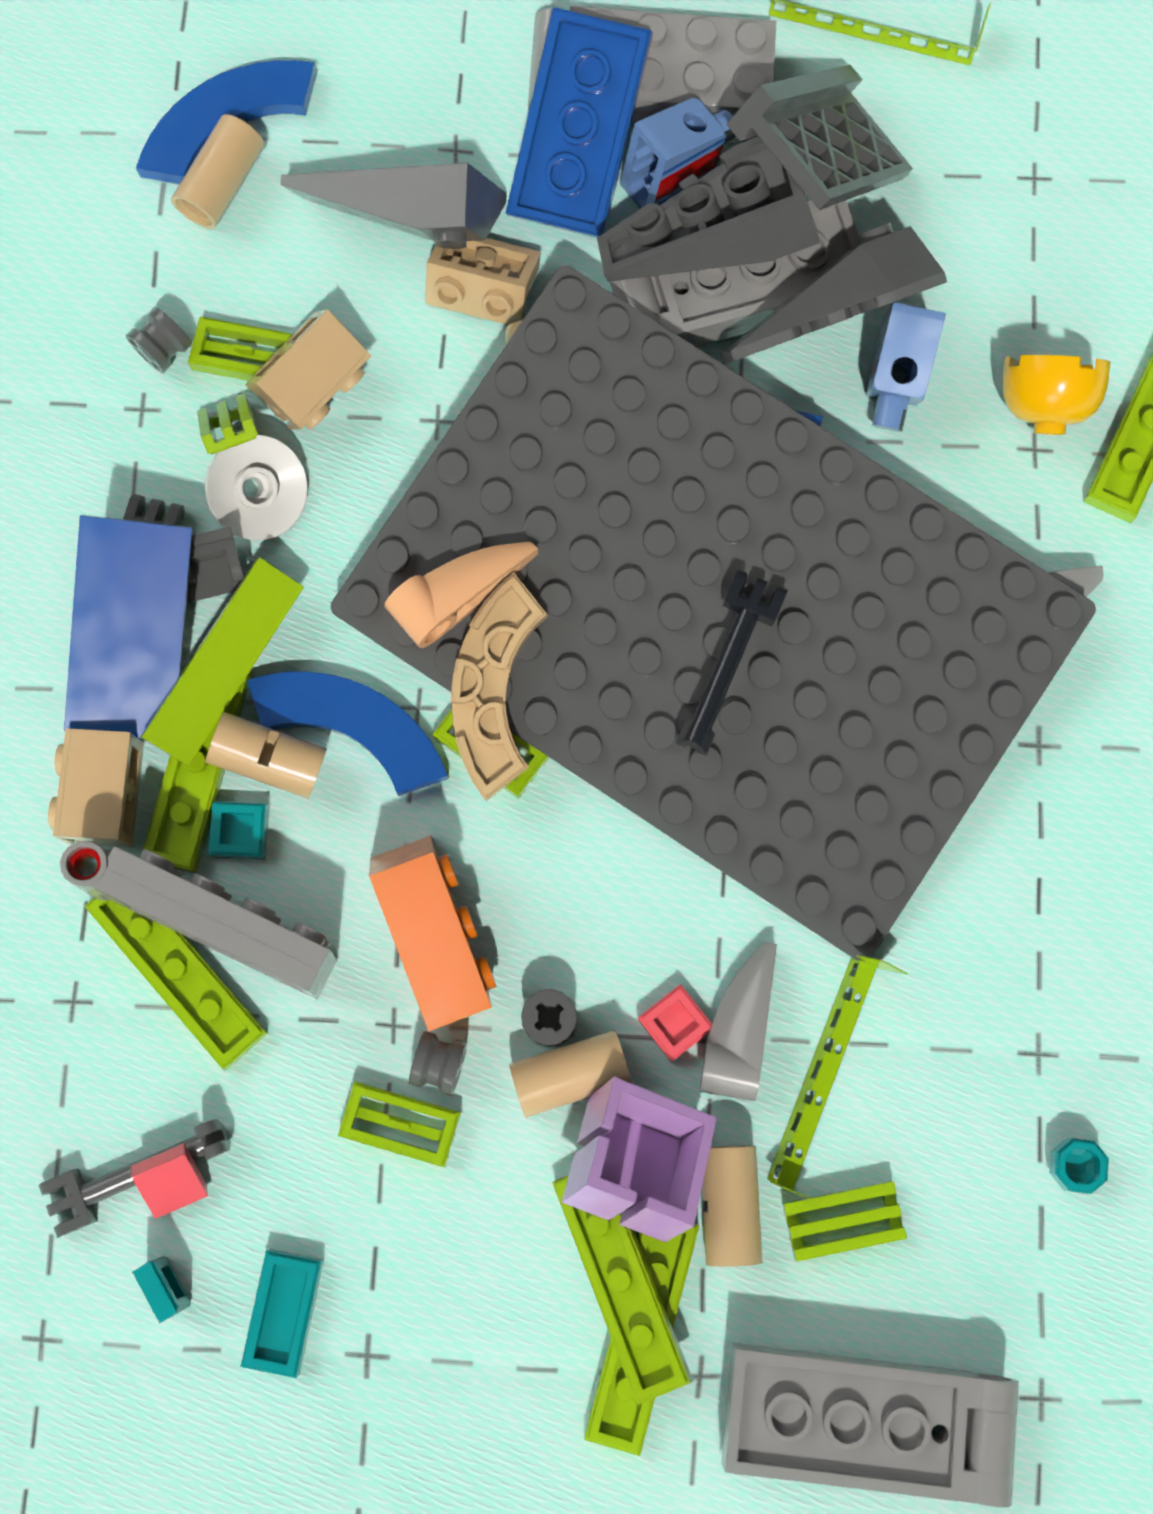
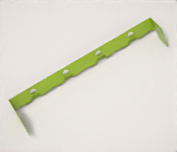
(884, 38)
(828, 1069)

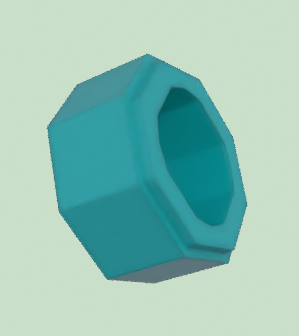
(1079, 1165)

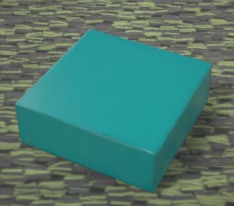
(238, 830)
(161, 1288)

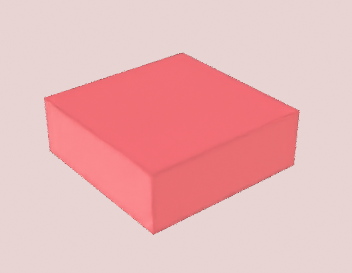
(675, 1023)
(169, 1181)

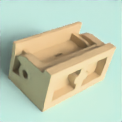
(310, 371)
(96, 787)

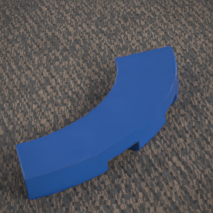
(242, 92)
(356, 712)

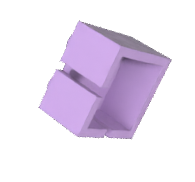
(640, 1160)

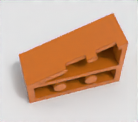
(431, 932)

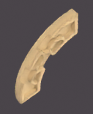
(482, 685)

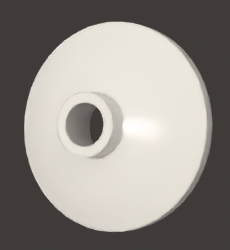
(279, 494)

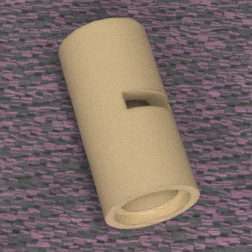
(218, 171)
(265, 755)
(568, 1073)
(733, 1206)

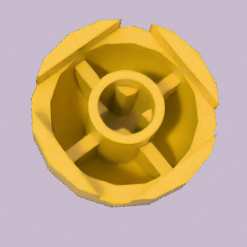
(1054, 390)

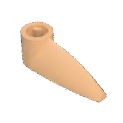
(445, 596)

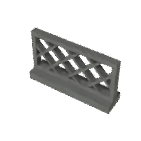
(822, 135)

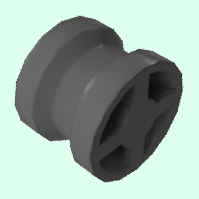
(158, 340)
(554, 1024)
(437, 1063)

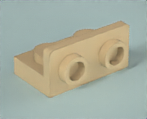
(482, 279)

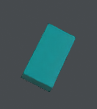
(282, 1313)

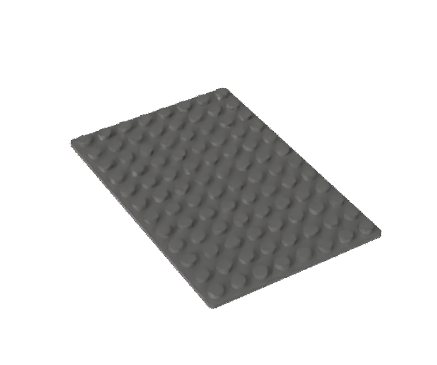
(645, 490)

